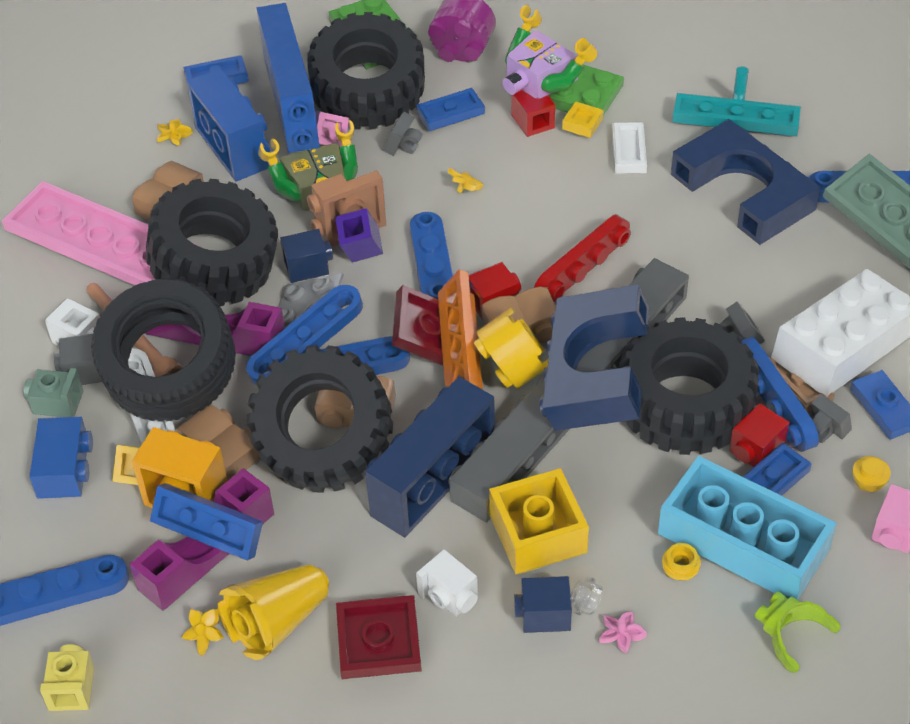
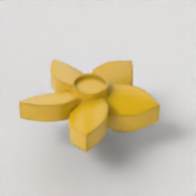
(173, 131)
(465, 180)
(203, 629)

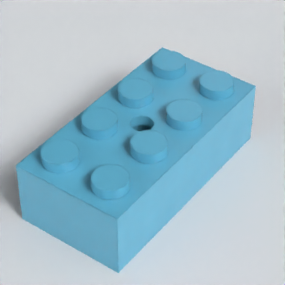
(746, 528)

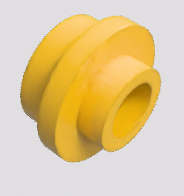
(681, 553)

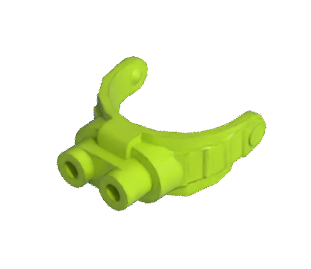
(785, 611)

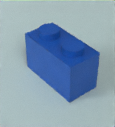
(60, 457)

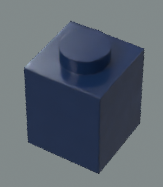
(306, 255)
(544, 604)

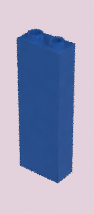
(288, 78)

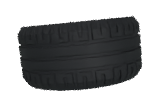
(155, 305)

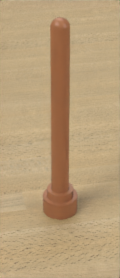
(161, 364)

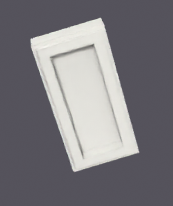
(629, 148)

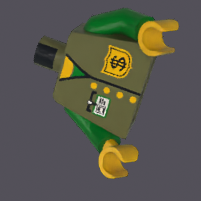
(302, 169)

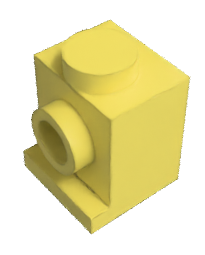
(68, 679)

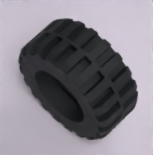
(360, 41)
(217, 211)
(699, 352)
(288, 386)

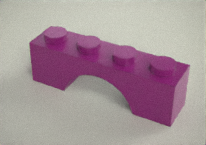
(249, 328)
(172, 568)

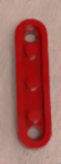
(585, 256)

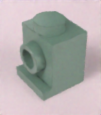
(54, 392)

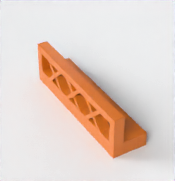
(459, 331)

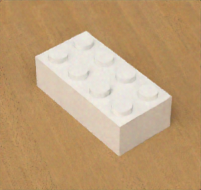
(844, 332)

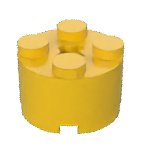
(512, 348)

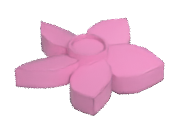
(622, 630)

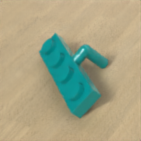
(748, 115)

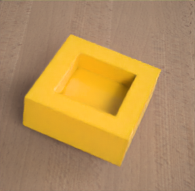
(583, 119)
(123, 464)

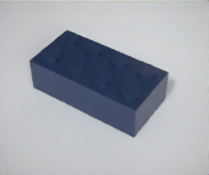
(418, 464)

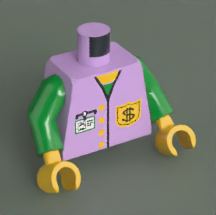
(540, 63)

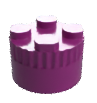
(461, 29)

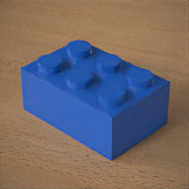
(228, 123)

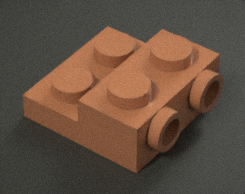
(339, 197)

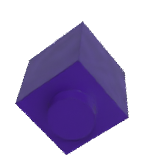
(359, 235)

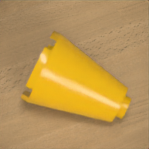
(271, 607)

